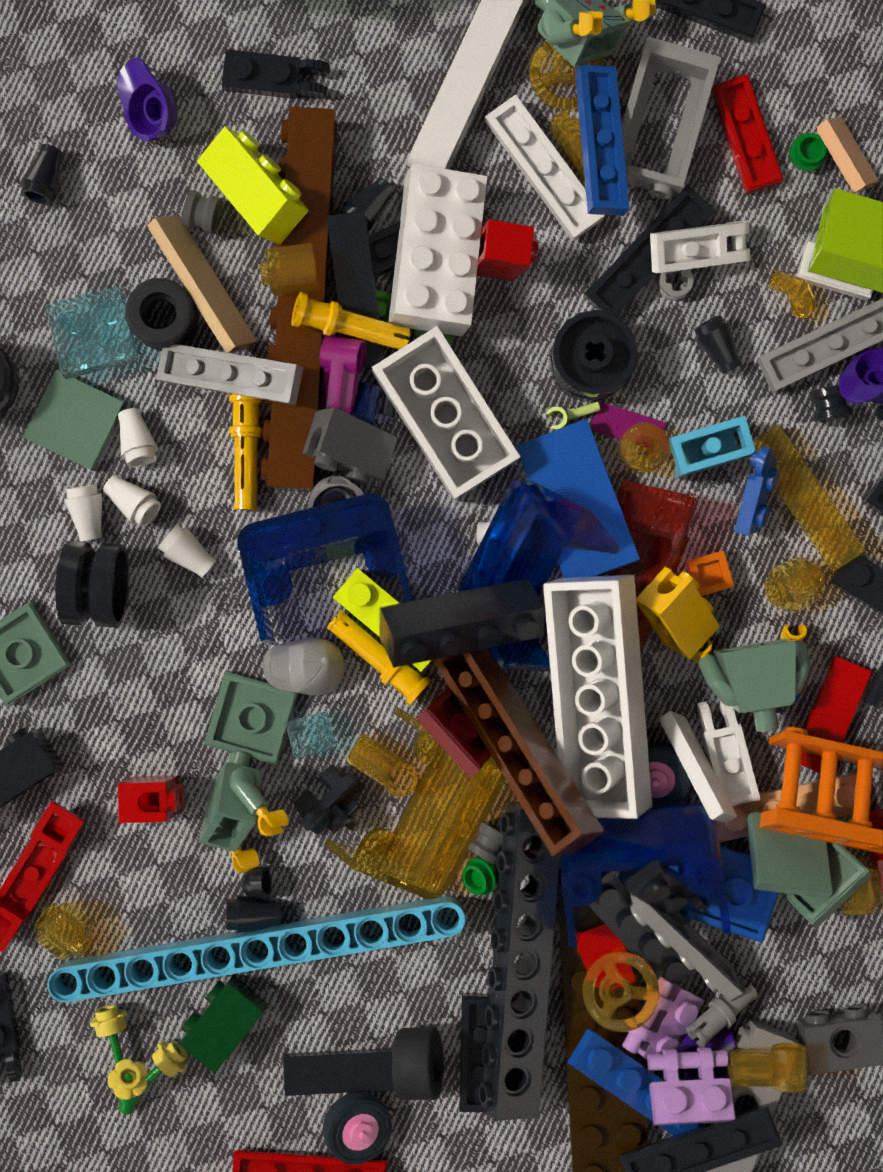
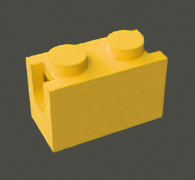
(678, 612)

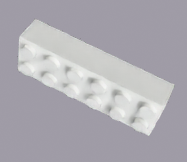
(599, 691)

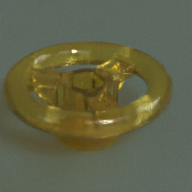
(540, 83)
(606, 991)

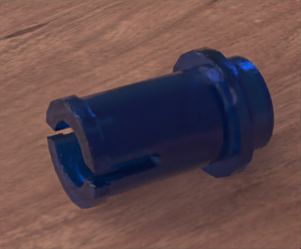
(365, 408)

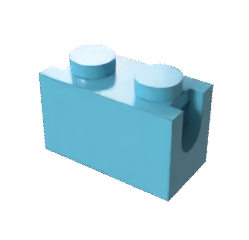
(710, 447)

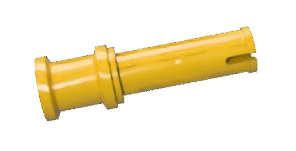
(332, 319)
(246, 432)
(402, 678)

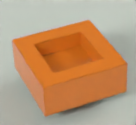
(710, 572)

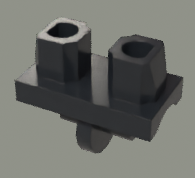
(335, 807)

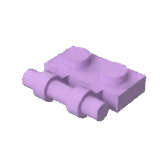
(668, 1024)
(690, 1100)

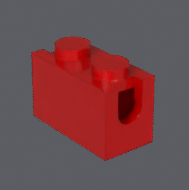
(150, 799)

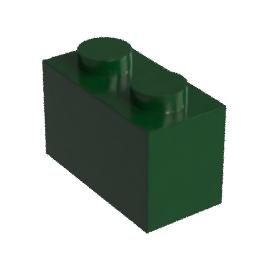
(223, 1023)

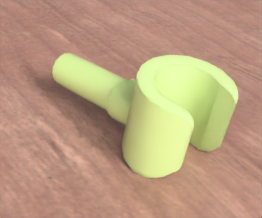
(572, 414)

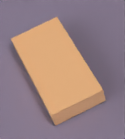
(847, 154)

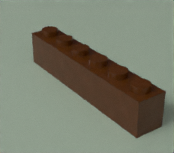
(521, 751)

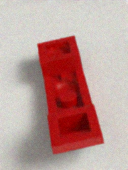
(36, 868)

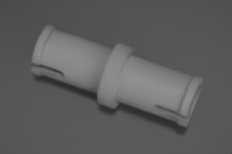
(720, 1014)

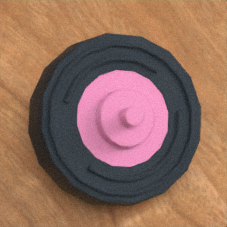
(667, 775)
(357, 1128)

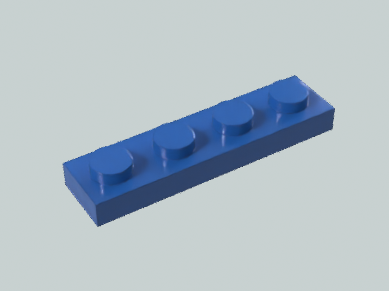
(602, 140)
(619, 1076)

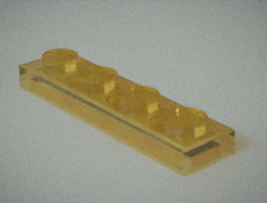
(810, 503)

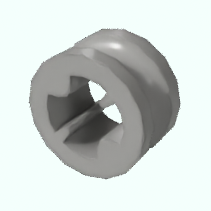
(666, 288)

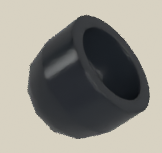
(257, 882)

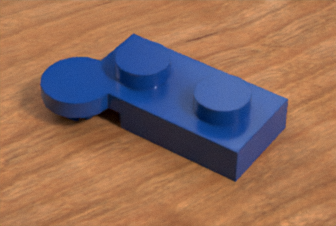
(753, 508)

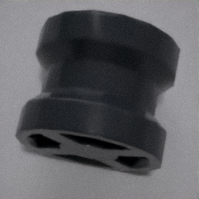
(829, 404)

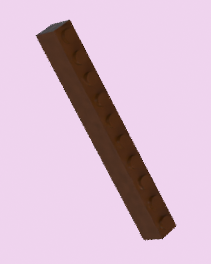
(311, 168)

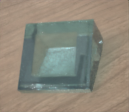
(310, 734)

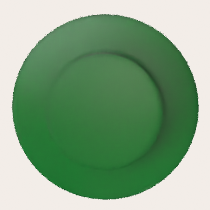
(808, 152)
(480, 876)

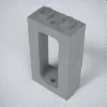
(700, 71)

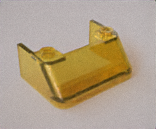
(434, 827)

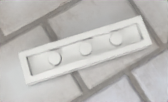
(542, 166)

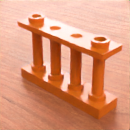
(823, 823)

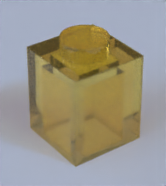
(290, 269)

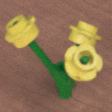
(132, 1078)

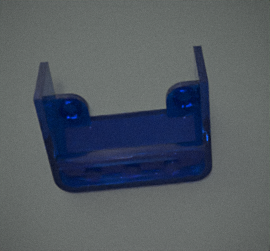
(315, 536)
(526, 543)
(669, 833)

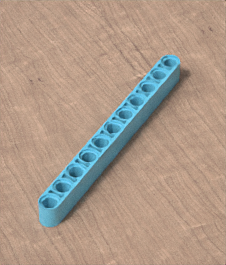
(243, 960)

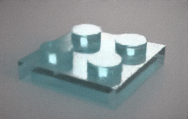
(91, 332)

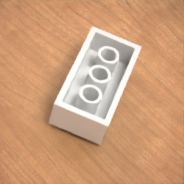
(437, 250)
(445, 413)

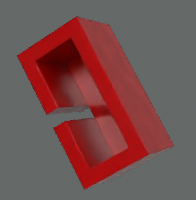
(506, 250)

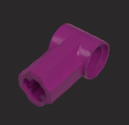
(342, 363)

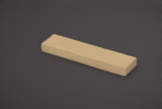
(202, 283)

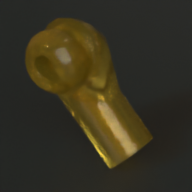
(798, 293)

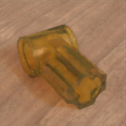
(380, 764)
(779, 1067)

